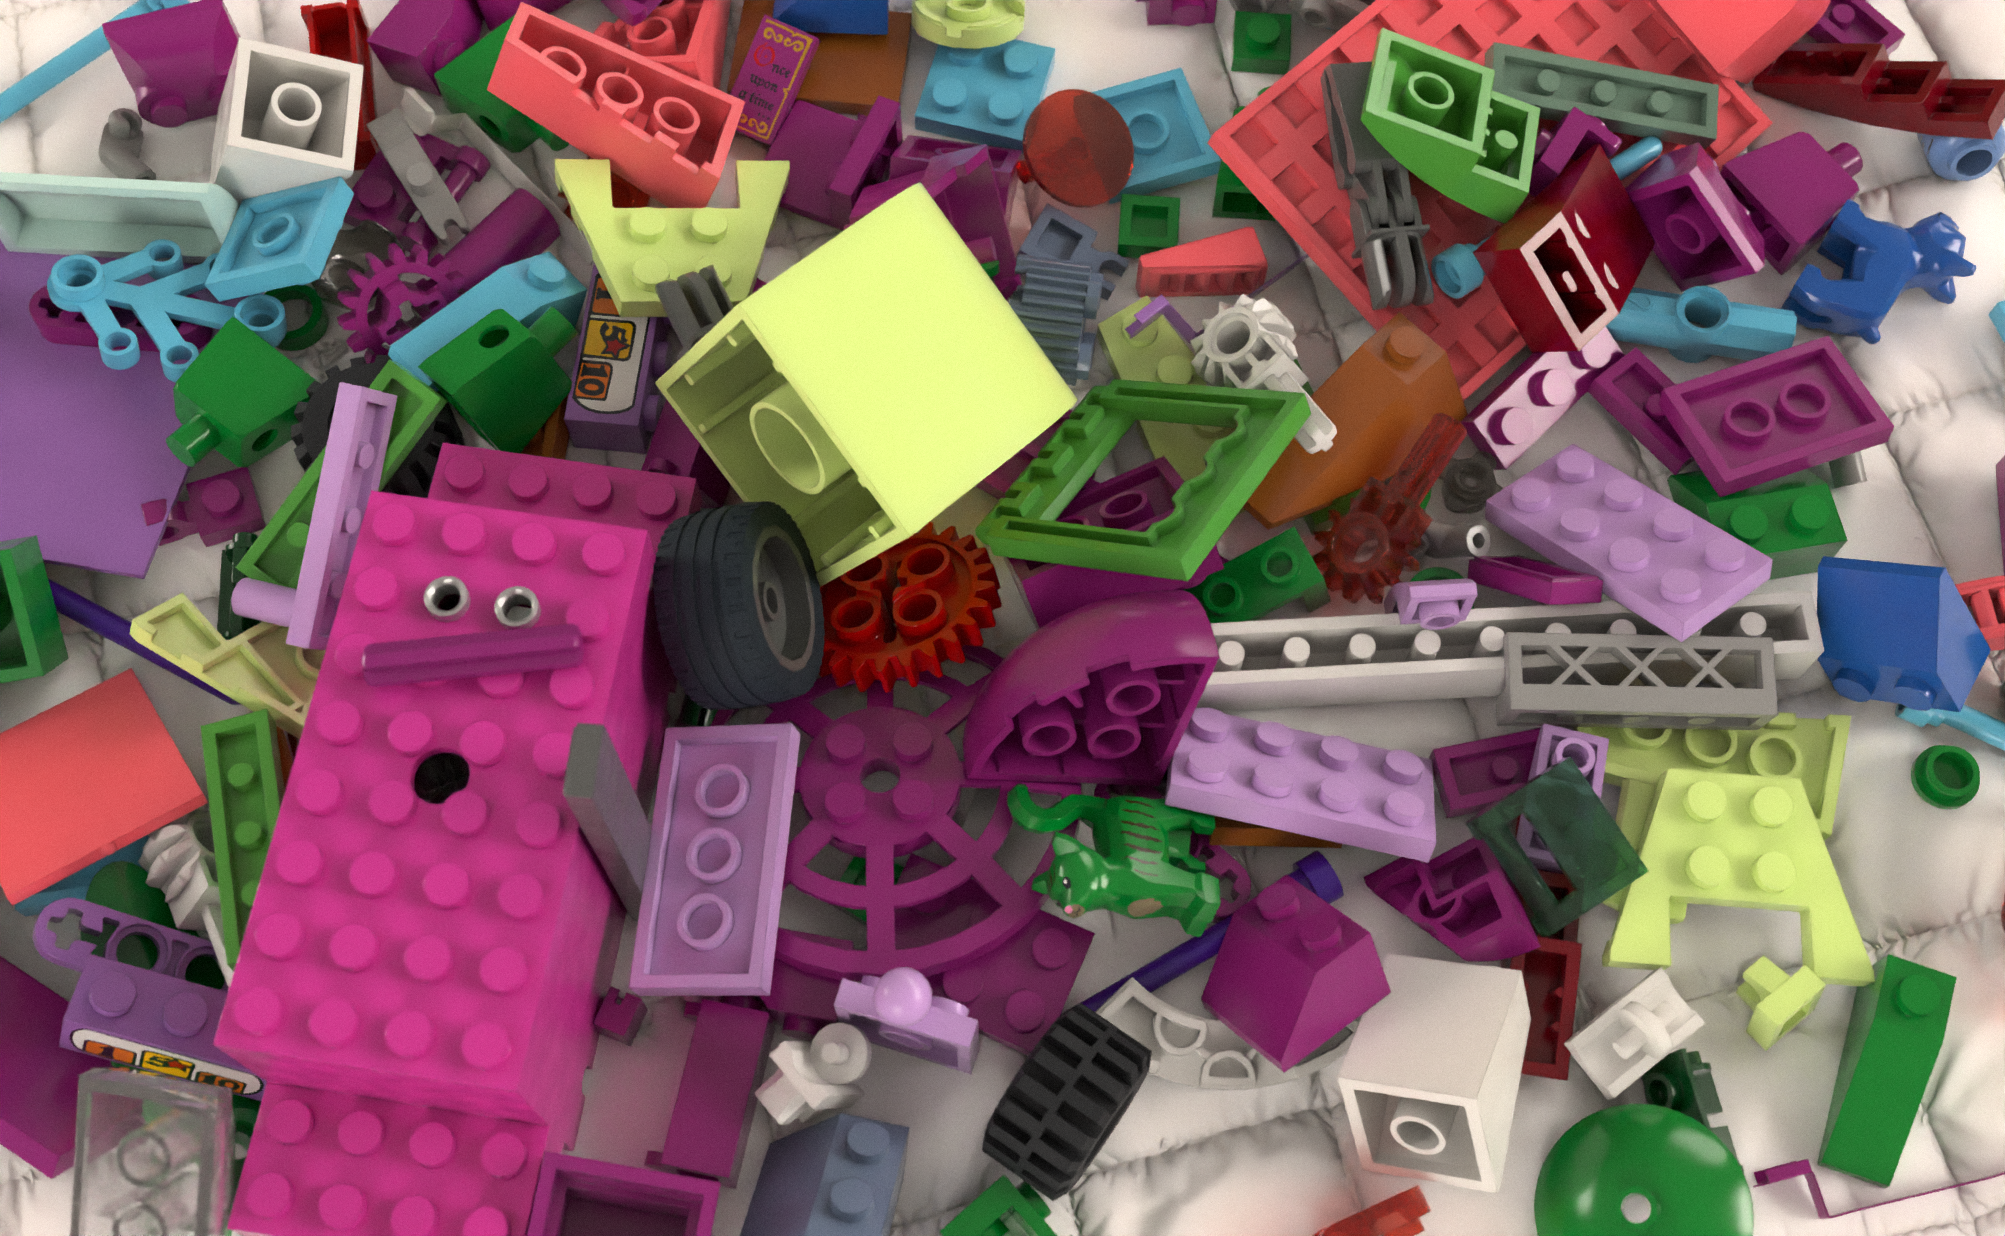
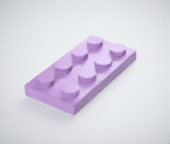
(1637, 541)
(1304, 784)
(716, 861)

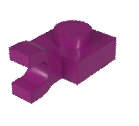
(215, 509)

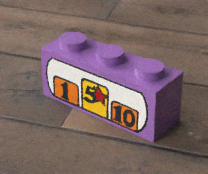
(615, 375)
(153, 1025)

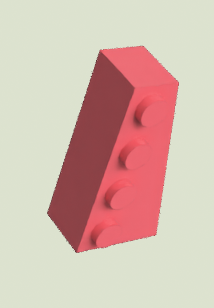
(618, 106)

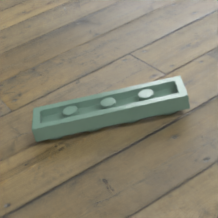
(1619, 96)

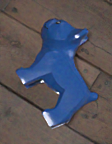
(1877, 267)

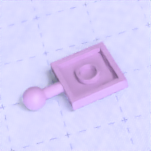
(907, 1018)

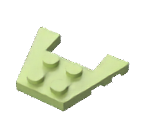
(653, 245)
(249, 668)
(1742, 847)

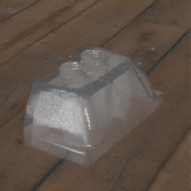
(152, 1156)

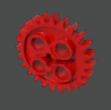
(937, 610)

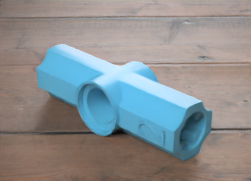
(1730, 329)

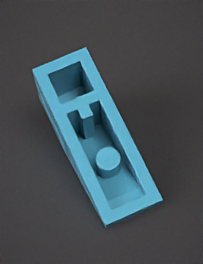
(521, 289)

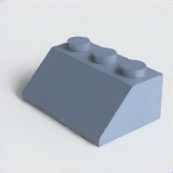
(830, 1180)

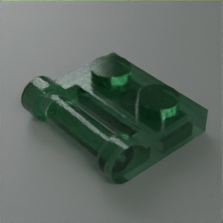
(1575, 833)

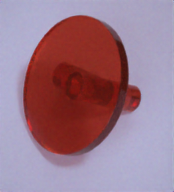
(1076, 149)

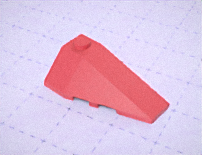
(678, 35)

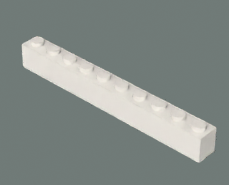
(1382, 661)

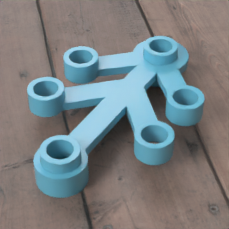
(88, 287)

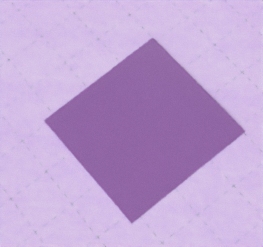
(82, 437)

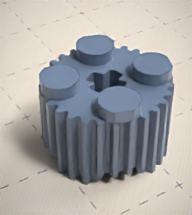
(1055, 310)

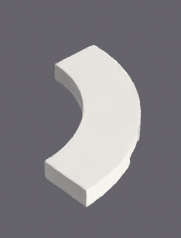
(1204, 1050)

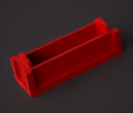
(341, 34)

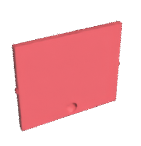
(86, 784)

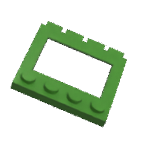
(1204, 506)

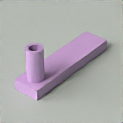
(347, 477)

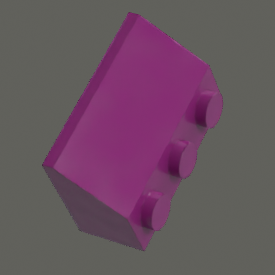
(1124, 503)

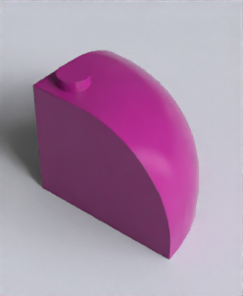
(1095, 694)

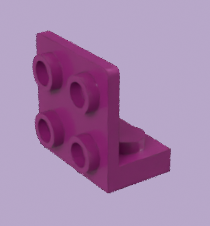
(834, 157)

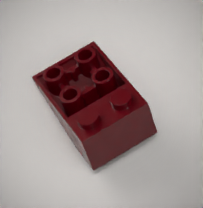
(1568, 256)

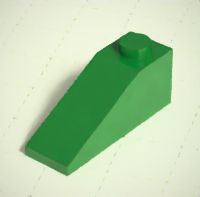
(1885, 1068)

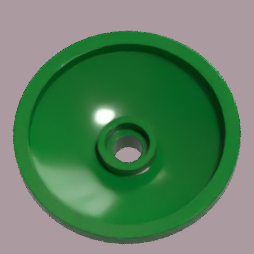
(1649, 1153)

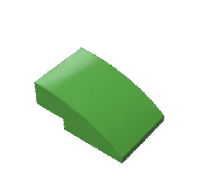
(1450, 125)

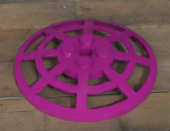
(898, 824)

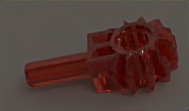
(1388, 515)

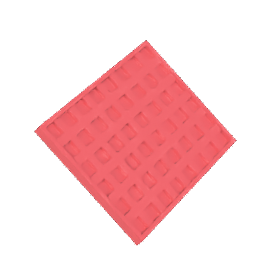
(1286, 158)

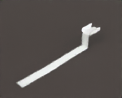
(422, 120)

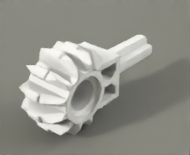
(1254, 350)
(184, 868)

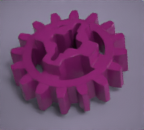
(385, 320)

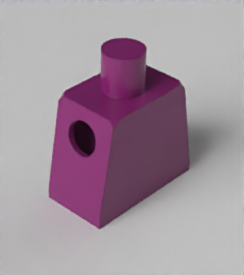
(1793, 192)

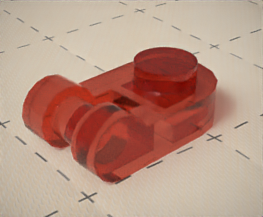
(1391, 1217)

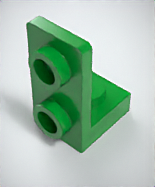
(1263, 581)
(996, 1205)

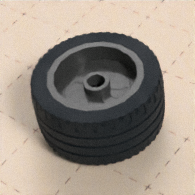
(739, 606)

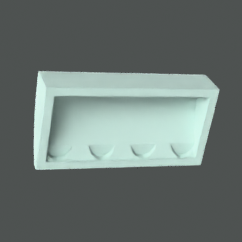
(112, 215)

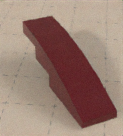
(1870, 89)
(1550, 987)

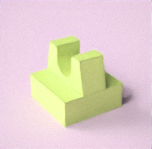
(1777, 999)

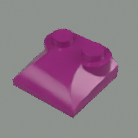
(176, 59)

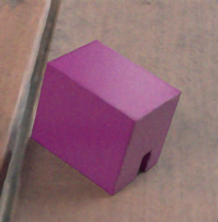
(620, 1017)

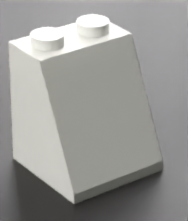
(284, 120)
(1438, 1072)

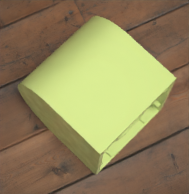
(868, 384)

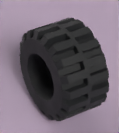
(315, 420)
(1066, 1101)

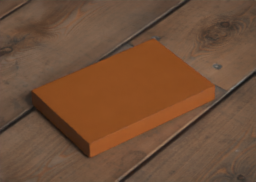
(846, 68)

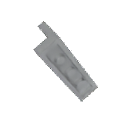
(1637, 706)

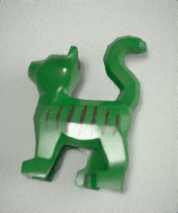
(1138, 861)

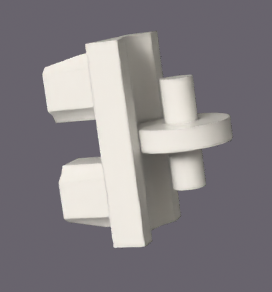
(1633, 1034)
(816, 1074)

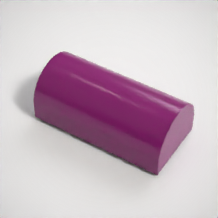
(508, 234)

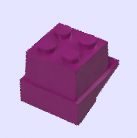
(968, 197)
(618, 1200)

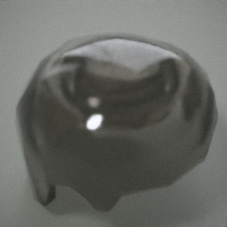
(349, 253)

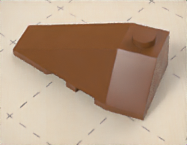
(1380, 410)

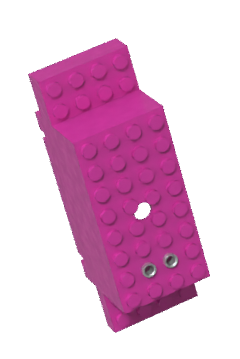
(440, 967)

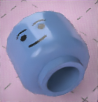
(1962, 157)

